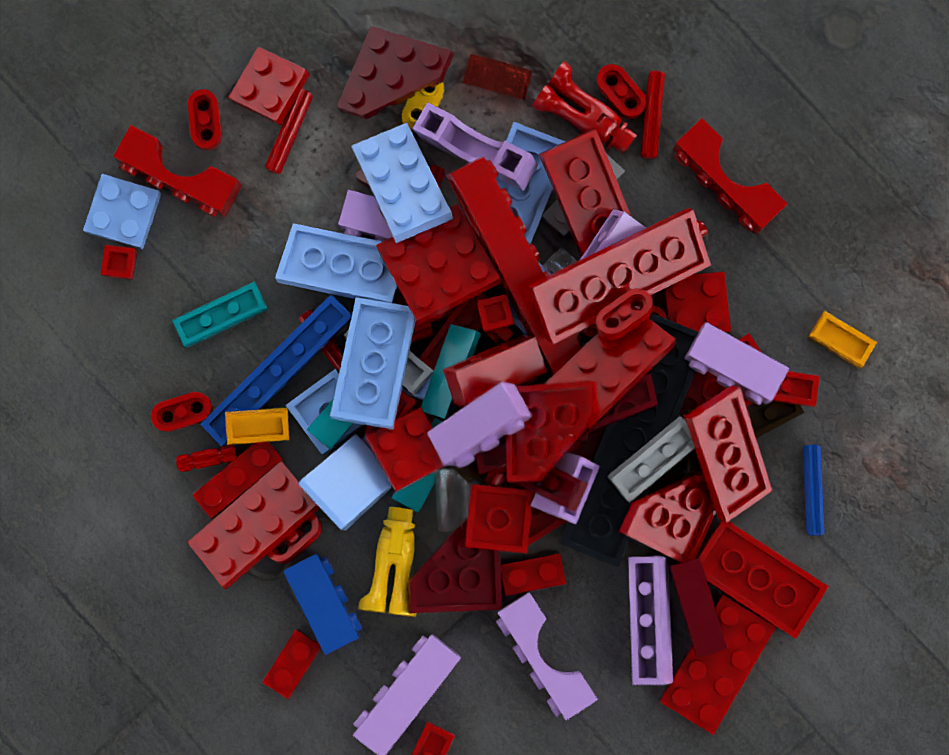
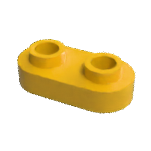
(419, 101)

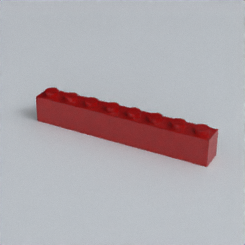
(509, 251)

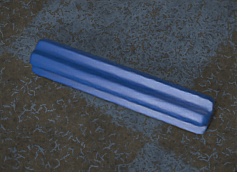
(813, 490)

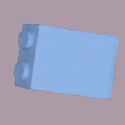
(347, 482)

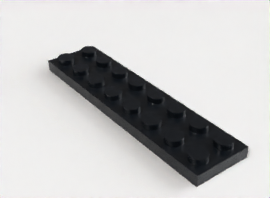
(605, 507)

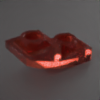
(497, 77)

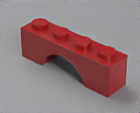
(210, 189)
(752, 204)

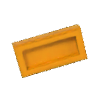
(842, 340)
(257, 426)

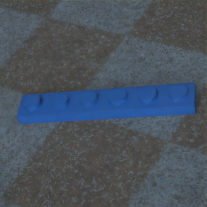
(281, 365)

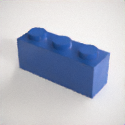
(323, 602)

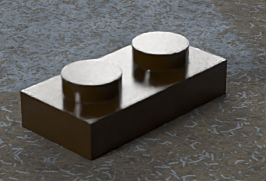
(772, 415)

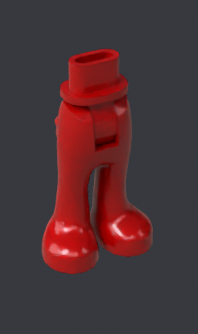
(597, 114)

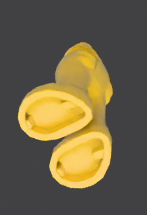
(396, 548)

